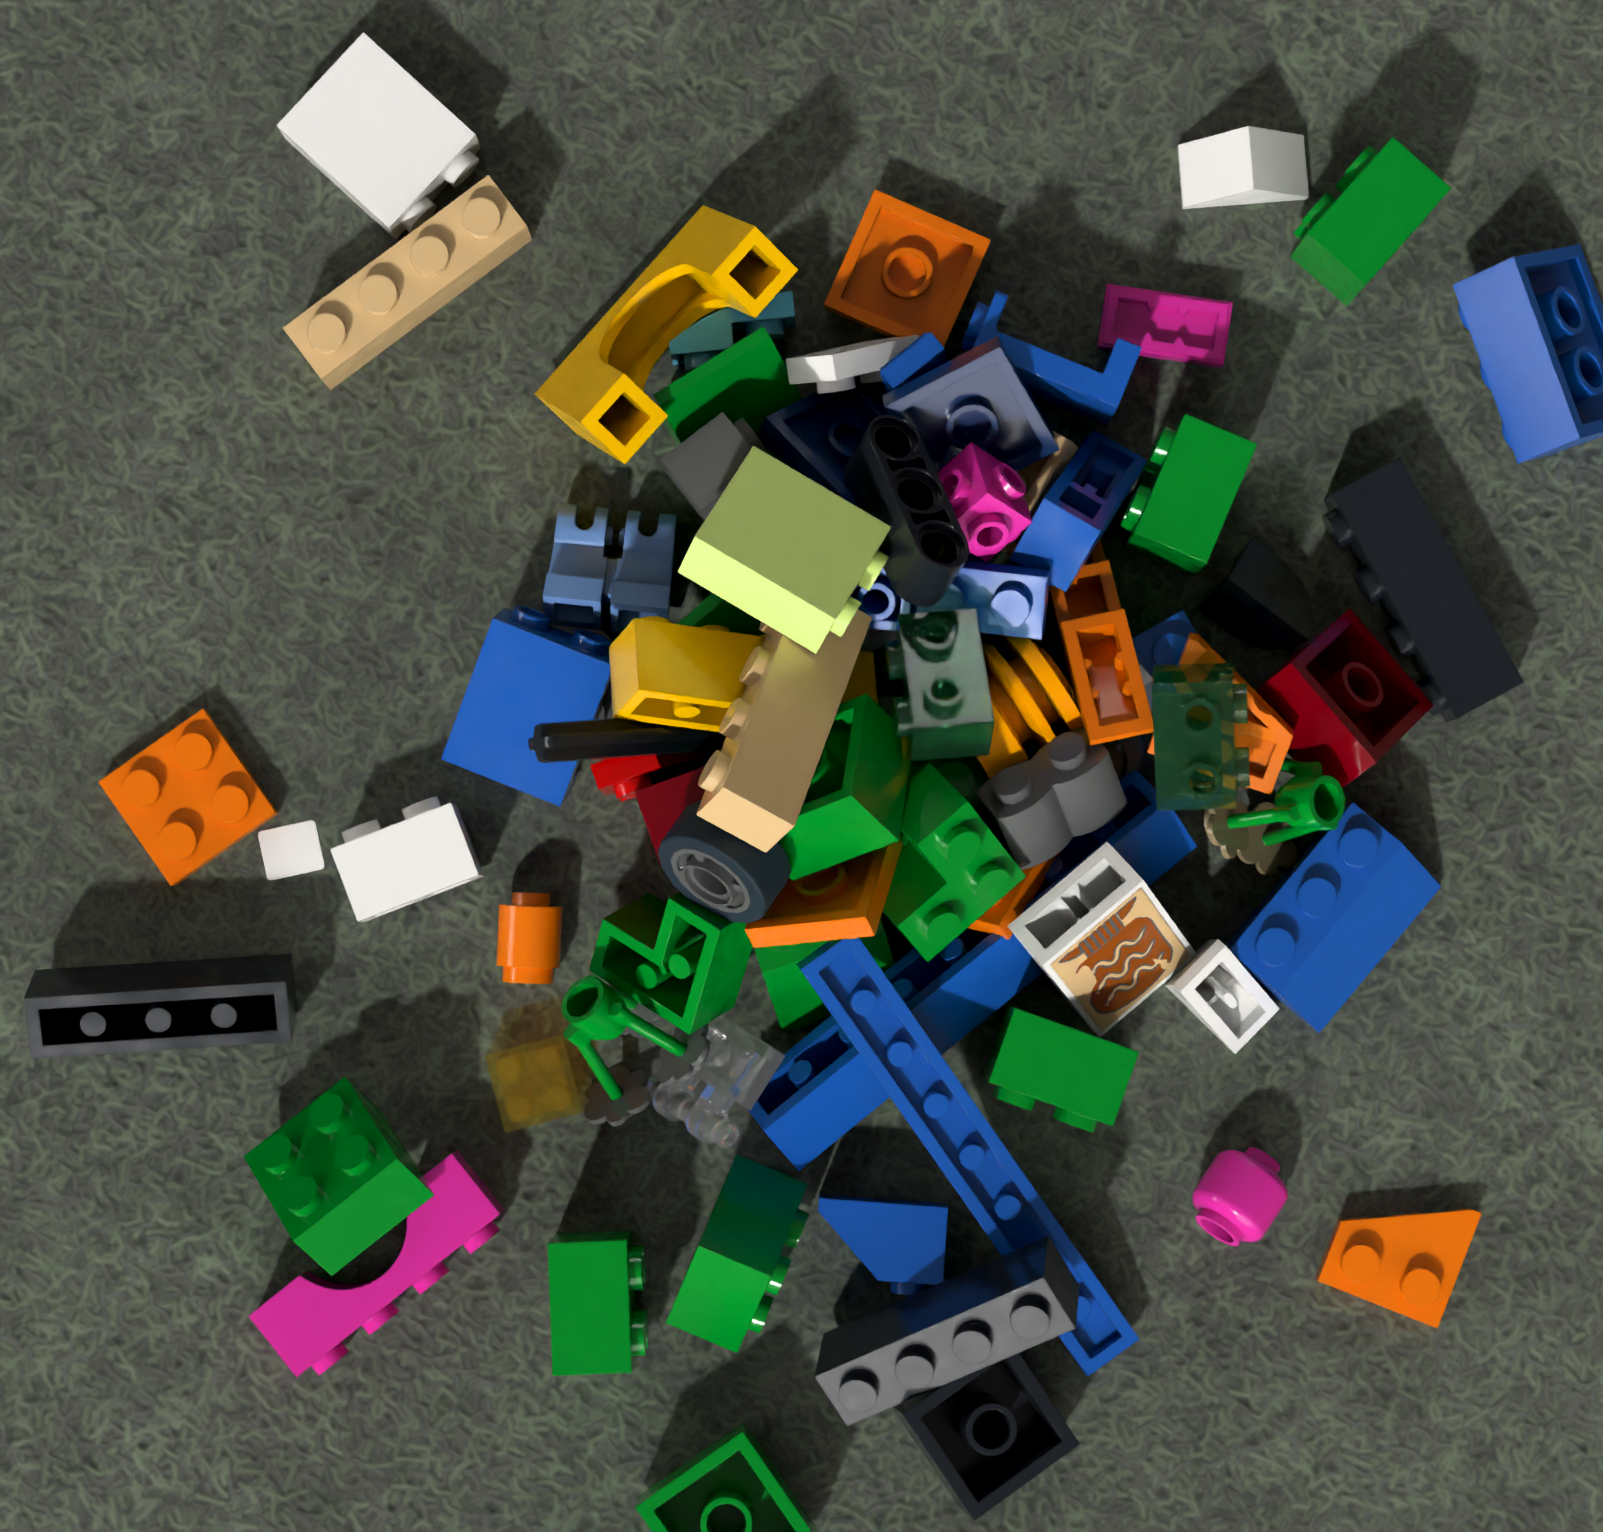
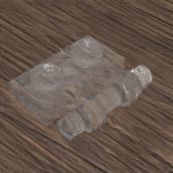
(734, 1072)

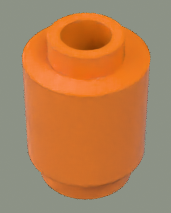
(529, 938)

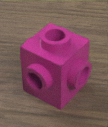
(985, 500)

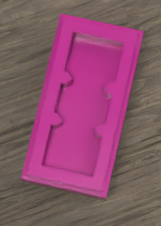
(1166, 324)

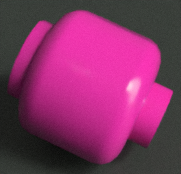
(1239, 1196)

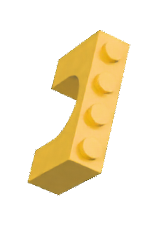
(702, 269)

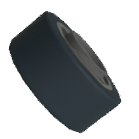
(722, 869)

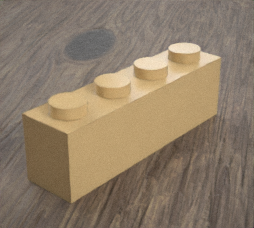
(408, 282)
(777, 733)

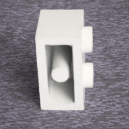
(405, 860)

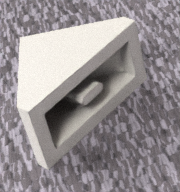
(1243, 168)
(1222, 994)

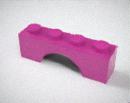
(315, 1314)

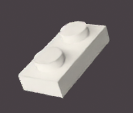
(836, 367)

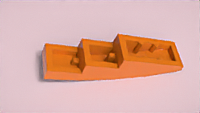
(1100, 654)

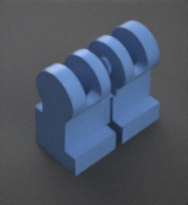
(585, 579)

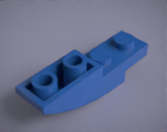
(1005, 597)

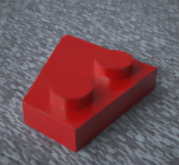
(635, 773)

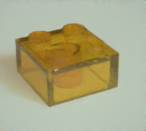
(534, 1083)

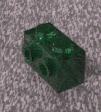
(941, 684)
(1196, 736)

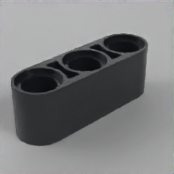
(900, 486)

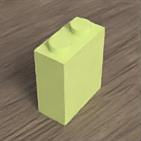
(787, 551)

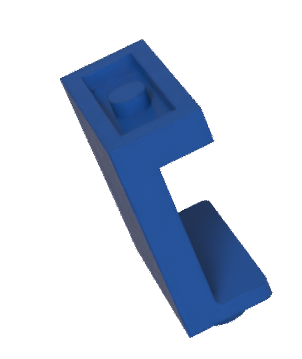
(1055, 377)
(524, 679)

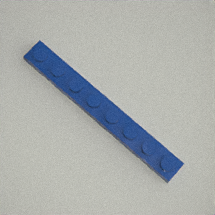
(956, 1133)

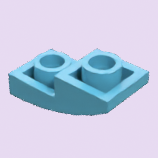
(716, 331)

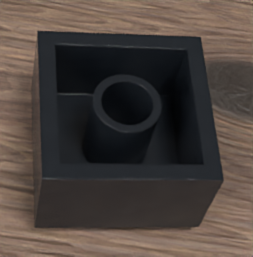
(987, 1433)

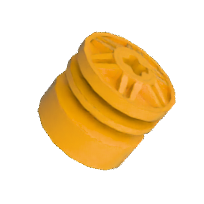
(1025, 701)

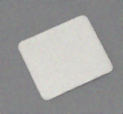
(291, 850)

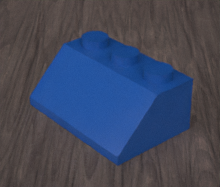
(1539, 348)
(1333, 916)

